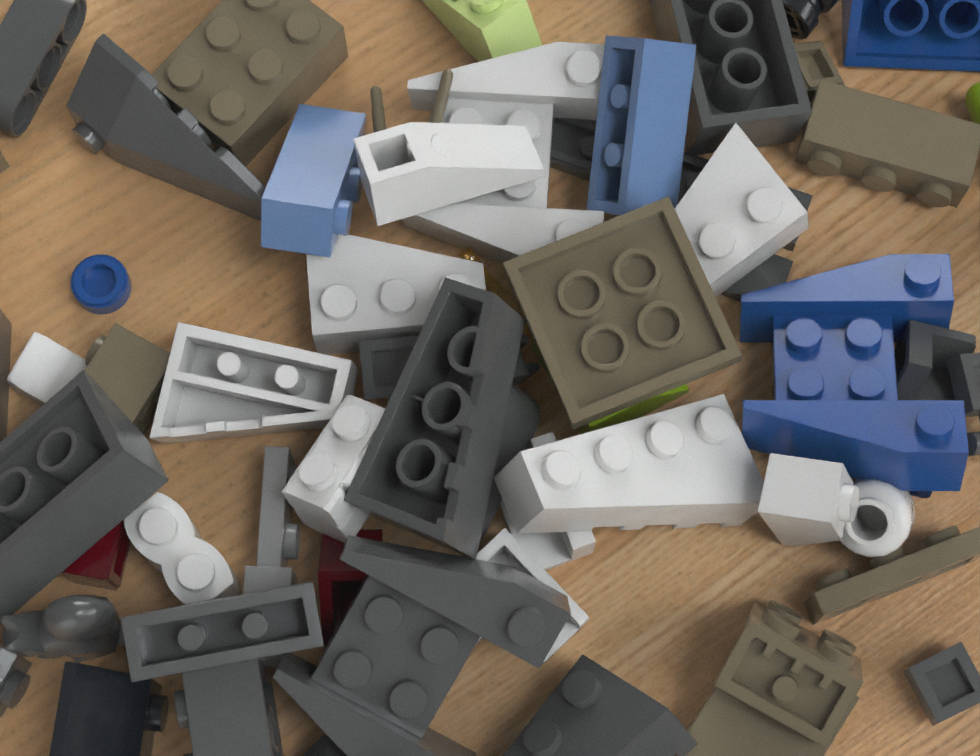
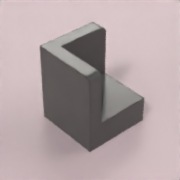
(922, 360)

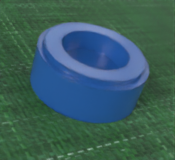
(101, 284)

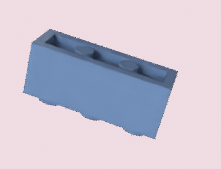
(640, 123)
(313, 182)

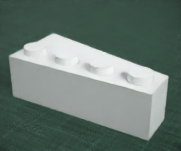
(651, 470)

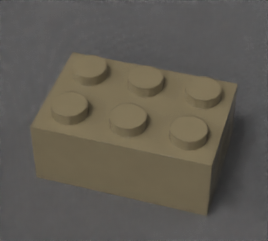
(251, 69)

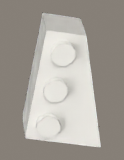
(738, 212)

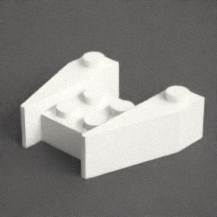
(515, 91)

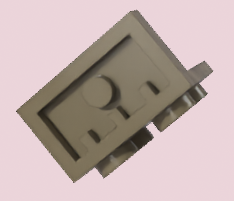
(792, 672)

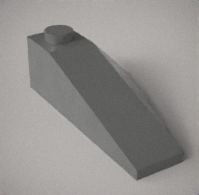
(134, 124)

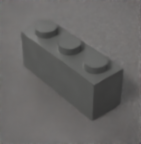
(221, 631)

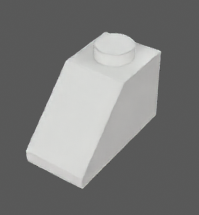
(807, 500)

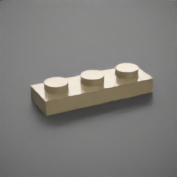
(893, 573)

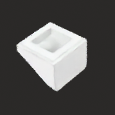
(44, 369)

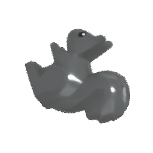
(69, 626)

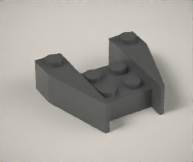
(409, 642)

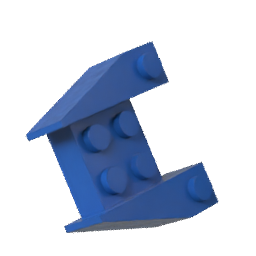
(838, 372)

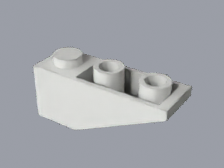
(441, 164)

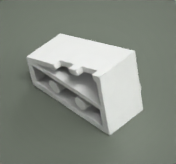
(377, 291)
(245, 387)

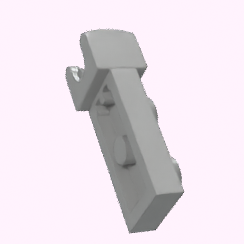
(277, 535)

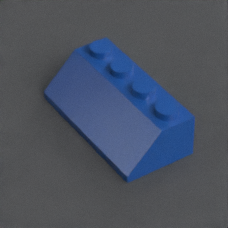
(911, 34)

